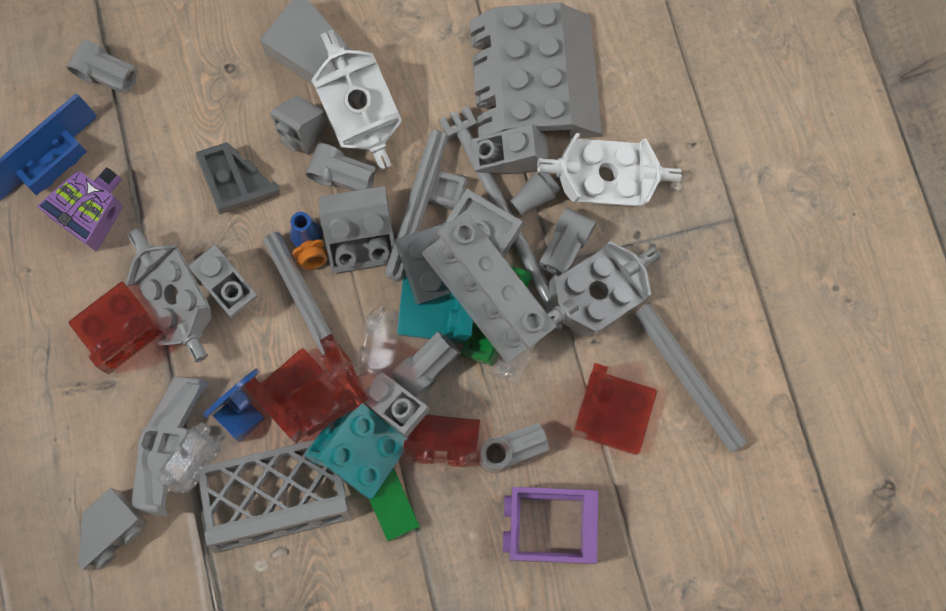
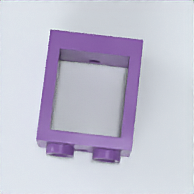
(588, 526)

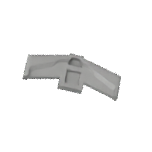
(160, 440)

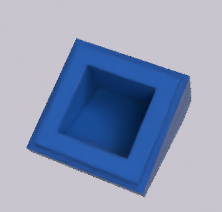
(238, 424)

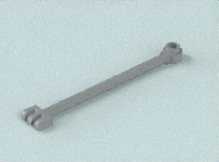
(462, 130)

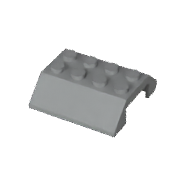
(535, 70)

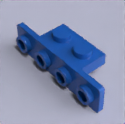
(46, 149)

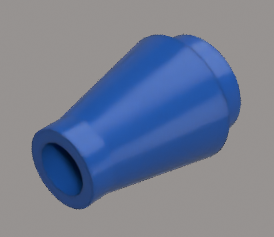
(304, 229)

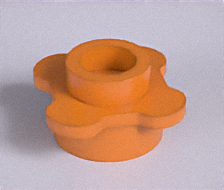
(311, 254)

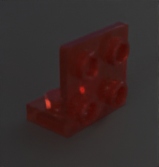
(115, 328)
(275, 391)
(331, 392)
(614, 411)
(445, 439)

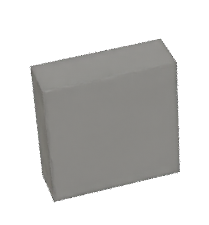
(447, 190)

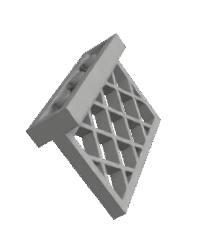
(269, 524)

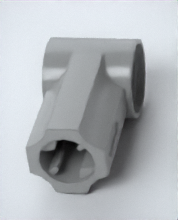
(94, 63)
(332, 167)
(570, 235)
(419, 371)
(516, 447)

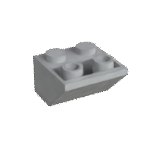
(357, 229)

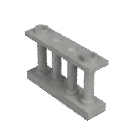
(487, 287)

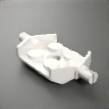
(359, 71)
(632, 164)

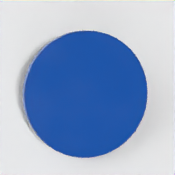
(234, 397)

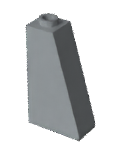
(297, 43)

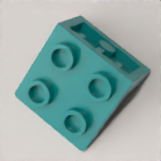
(433, 316)
(358, 449)

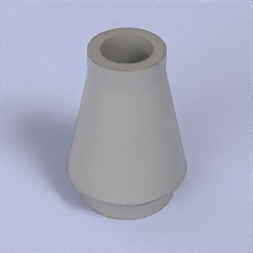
(535, 192)

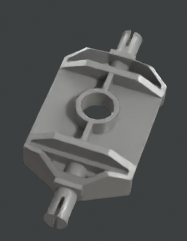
(614, 271)
(157, 274)

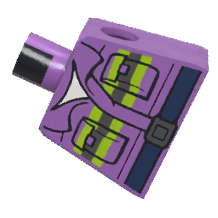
(85, 206)

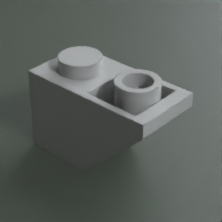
(299, 124)
(510, 150)
(223, 281)
(395, 404)
(106, 527)

